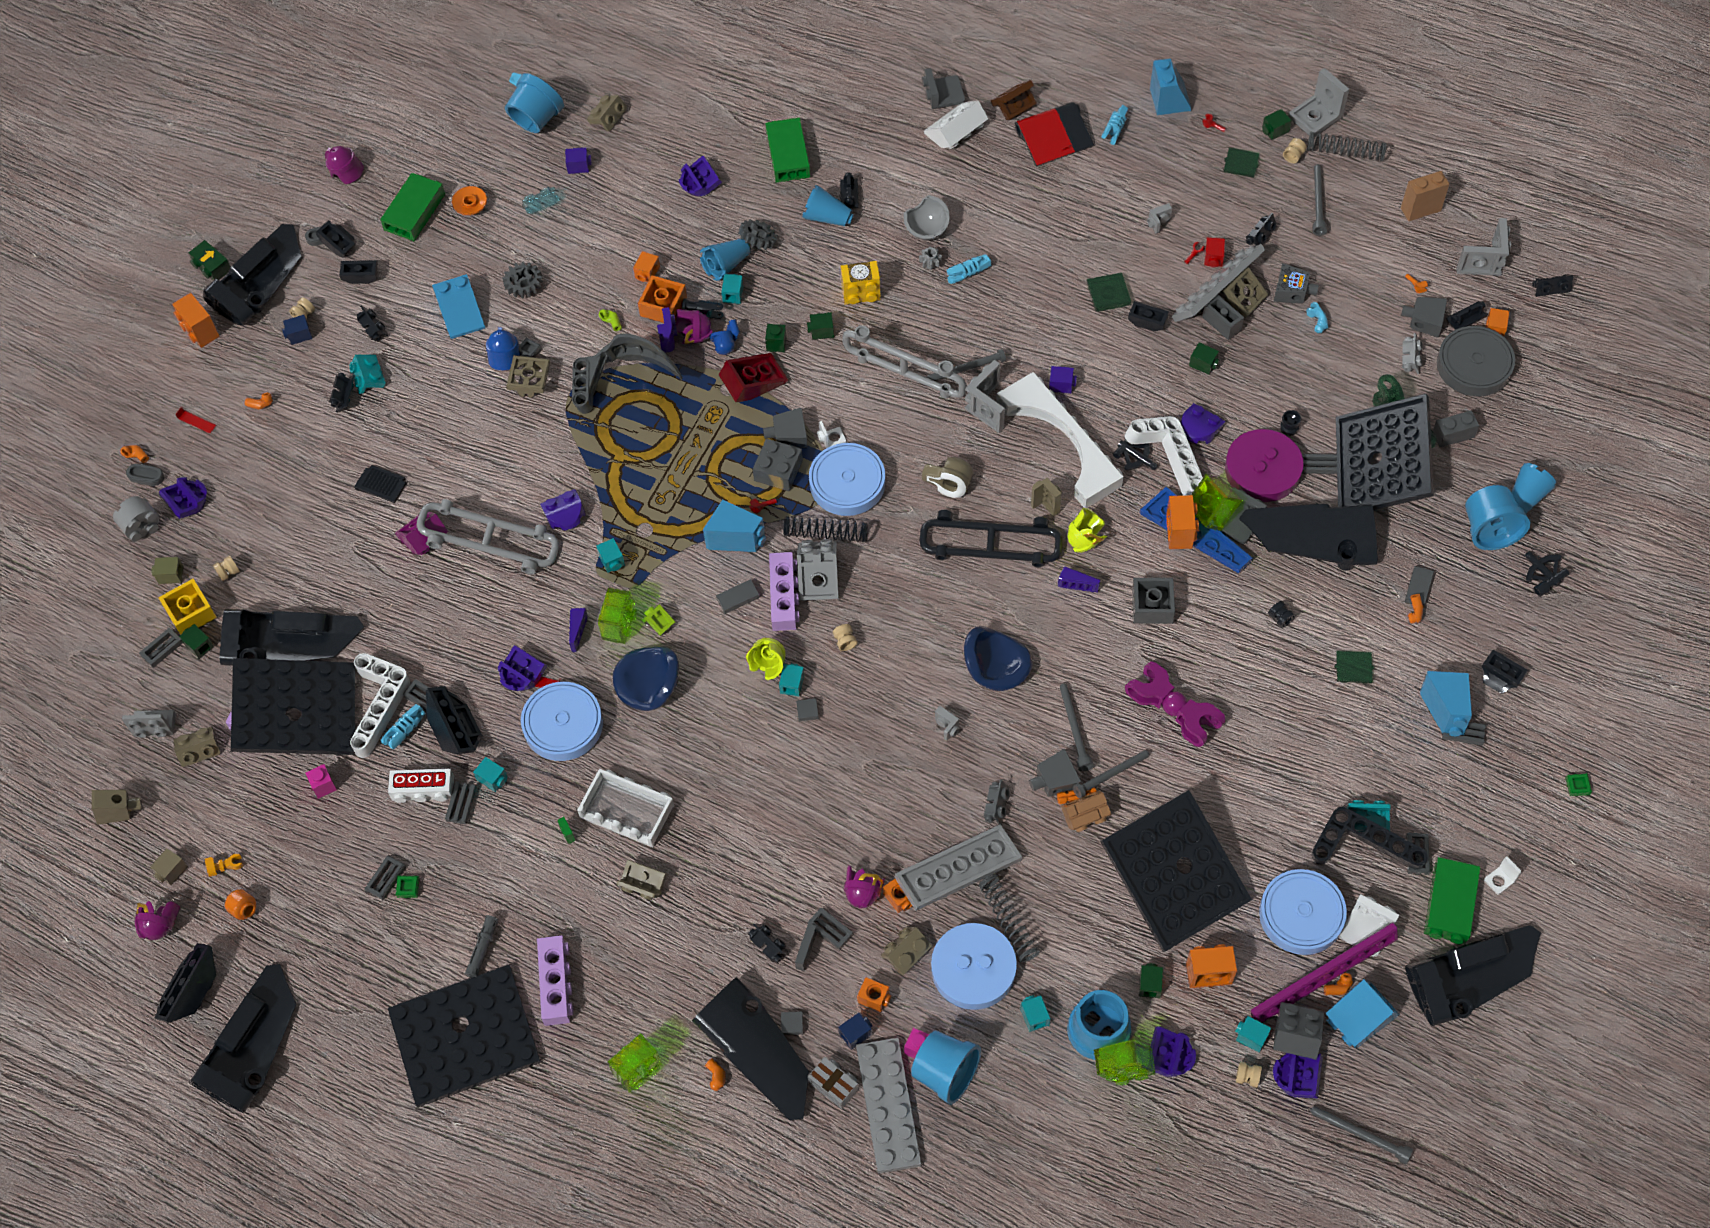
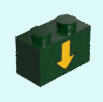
(209, 261)

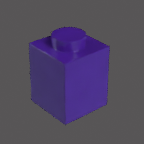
(577, 160)
(1062, 379)

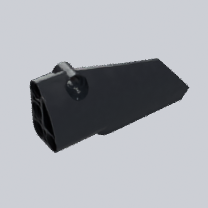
(254, 276)
(1317, 532)
(284, 635)
(1472, 973)
(247, 1042)
(756, 1047)

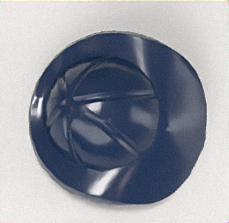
(996, 659)
(646, 677)

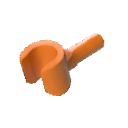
(1419, 286)

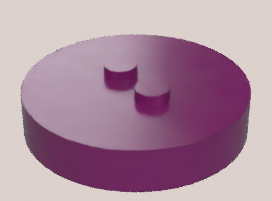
(1264, 464)

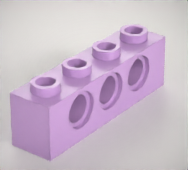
(779, 564)
(547, 949)

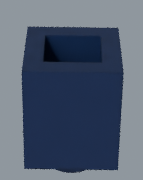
(296, 330)
(855, 1030)

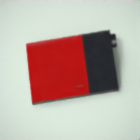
(1054, 133)

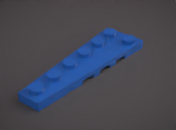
(1208, 540)

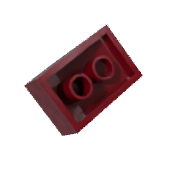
(751, 376)

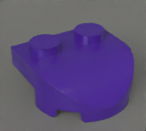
(699, 177)
(667, 331)
(1200, 424)
(184, 497)
(564, 510)
(520, 670)
(1172, 1052)
(1298, 1075)

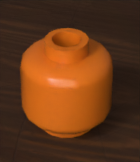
(240, 904)

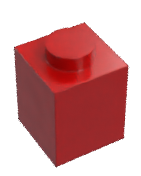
(1214, 252)

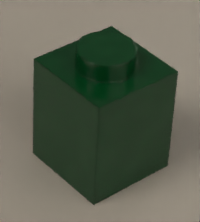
(1276, 124)
(821, 326)
(775, 338)
(1204, 358)
(196, 641)
(1150, 981)

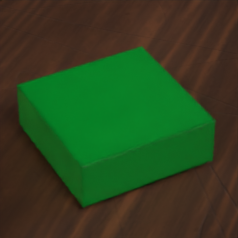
(1578, 784)
(565, 829)
(407, 886)

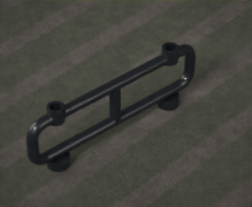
(944, 519)

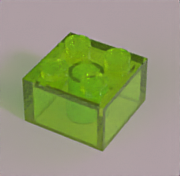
(1215, 502)
(617, 615)
(1124, 1062)
(635, 1063)

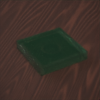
(1108, 292)

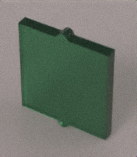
(1241, 162)
(1354, 667)

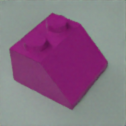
(414, 539)

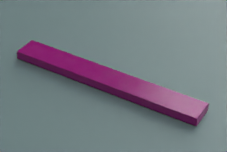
(1326, 973)

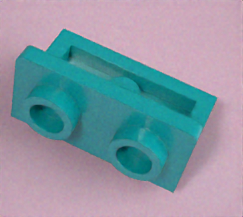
(366, 372)
(1377, 812)

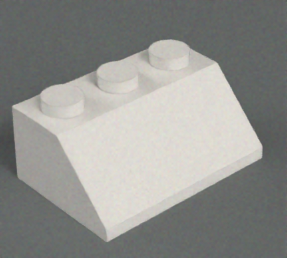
(957, 124)

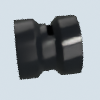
(1290, 422)
(1282, 614)

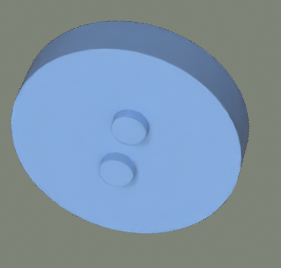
(847, 479)
(561, 721)
(1302, 912)
(973, 966)

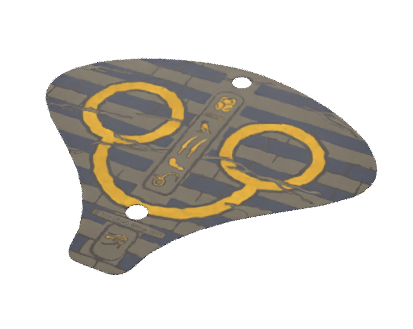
(670, 455)

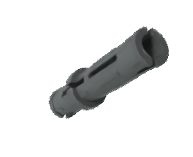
(484, 937)

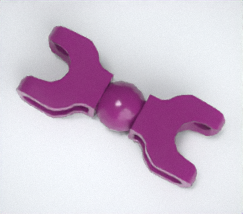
(1189, 714)

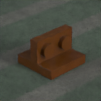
(1015, 100)

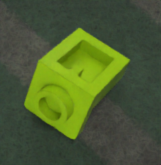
(658, 619)

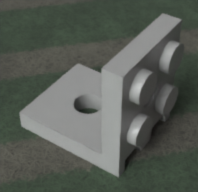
(1326, 103)
(1491, 258)
(978, 401)
(815, 560)

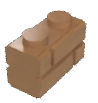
(1086, 811)

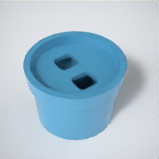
(533, 103)
(1495, 518)
(1112, 1014)
(946, 1065)

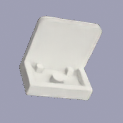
(1367, 920)

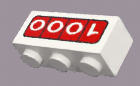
(420, 785)

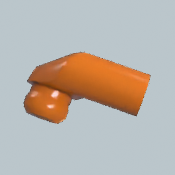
(265, 401)
(134, 451)
(1417, 607)
(1340, 987)
(718, 1074)

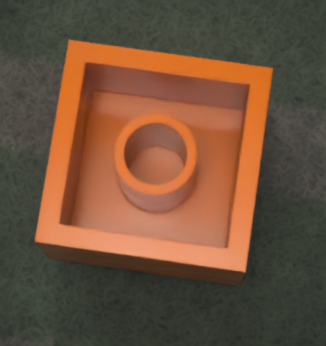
(661, 294)
(195, 320)
(1181, 522)
(1211, 966)

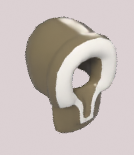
(951, 479)

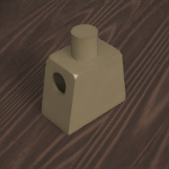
(113, 805)

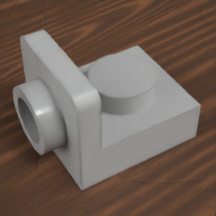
(1159, 215)
(947, 719)

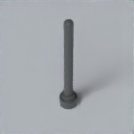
(1319, 226)
(1084, 761)
(1400, 1152)

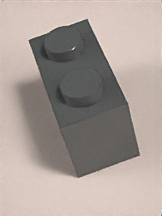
(1223, 317)
(1455, 428)

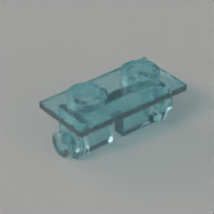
(533, 201)

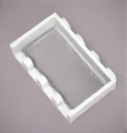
(625, 807)

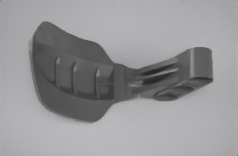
(623, 347)

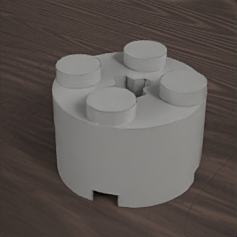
(136, 518)

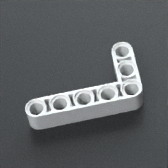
(1171, 434)
(380, 702)

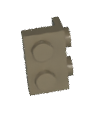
(607, 111)
(1048, 494)
(196, 746)
(642, 880)
(906, 949)

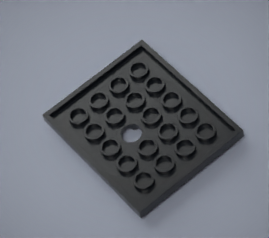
(1403, 438)
(270, 687)
(1168, 900)
(449, 1062)

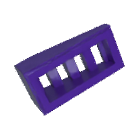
(1076, 580)
(578, 620)

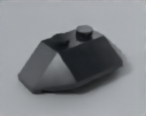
(451, 721)
(188, 985)

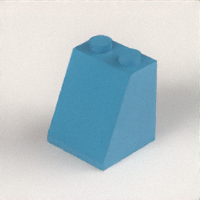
(1168, 88)
(734, 529)
(1448, 700)
(1361, 1014)

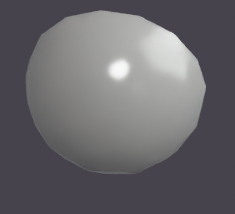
(927, 219)

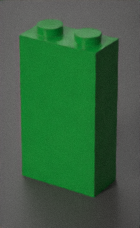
(787, 150)
(413, 206)
(1452, 900)

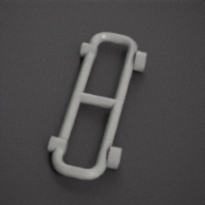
(944, 368)
(529, 564)

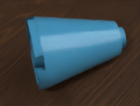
(826, 208)
(723, 257)
(1532, 486)

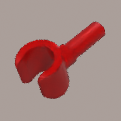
(1208, 122)
(1194, 252)
(756, 506)

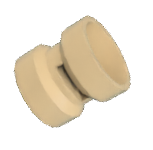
(1294, 151)
(303, 307)
(226, 568)
(845, 639)
(1248, 1074)

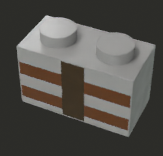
(833, 1082)

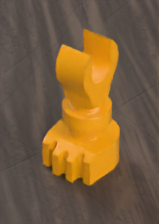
(221, 865)

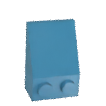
(458, 306)

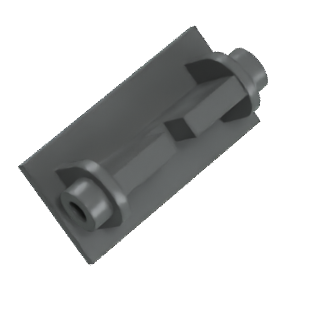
(999, 794)

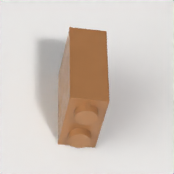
(1424, 196)

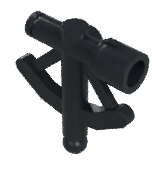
(1126, 448)
(1550, 579)

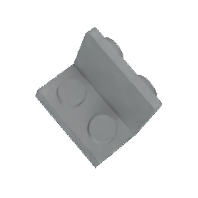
(150, 723)

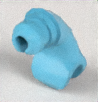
(1316, 311)

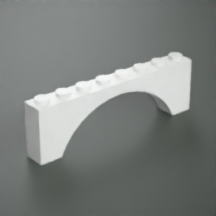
(1033, 399)

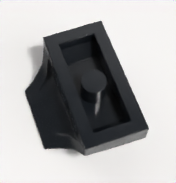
(335, 238)
(358, 271)
(1147, 316)
(1502, 673)

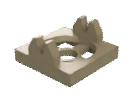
(1253, 285)
(529, 364)

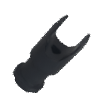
(706, 307)

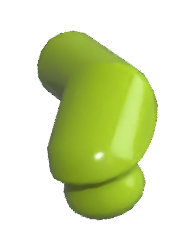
(610, 317)

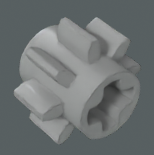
(930, 258)

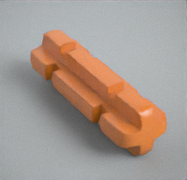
(1062, 797)

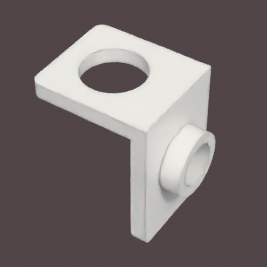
(823, 435)
(1507, 871)

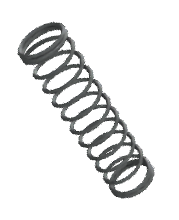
(1382, 148)
(982, 885)

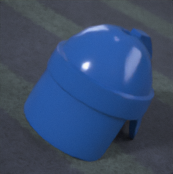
(501, 348)

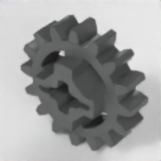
(758, 234)
(522, 279)

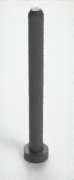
(1000, 355)
(1079, 790)

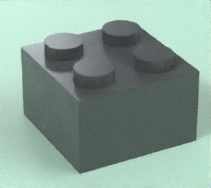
(777, 464)
(1153, 601)
(1298, 1030)

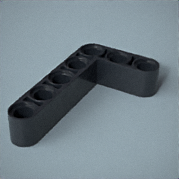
(1367, 837)

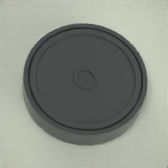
(1475, 361)

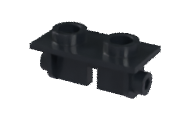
(849, 191)
(1263, 230)
(1553, 285)
(1467, 315)
(376, 327)
(340, 399)
(774, 947)

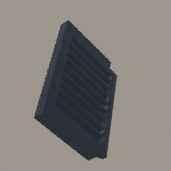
(381, 483)

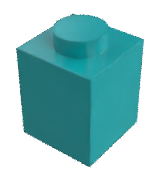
(732, 288)
(610, 555)
(791, 679)
(490, 774)
(1034, 1013)
(1252, 1033)

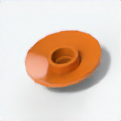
(469, 200)

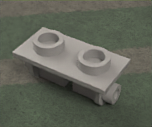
(1413, 347)

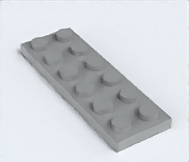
(1218, 282)
(958, 867)
(888, 1105)

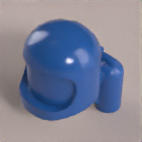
(725, 340)

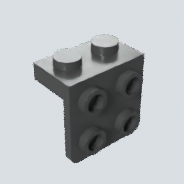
(942, 91)
(1234, 527)

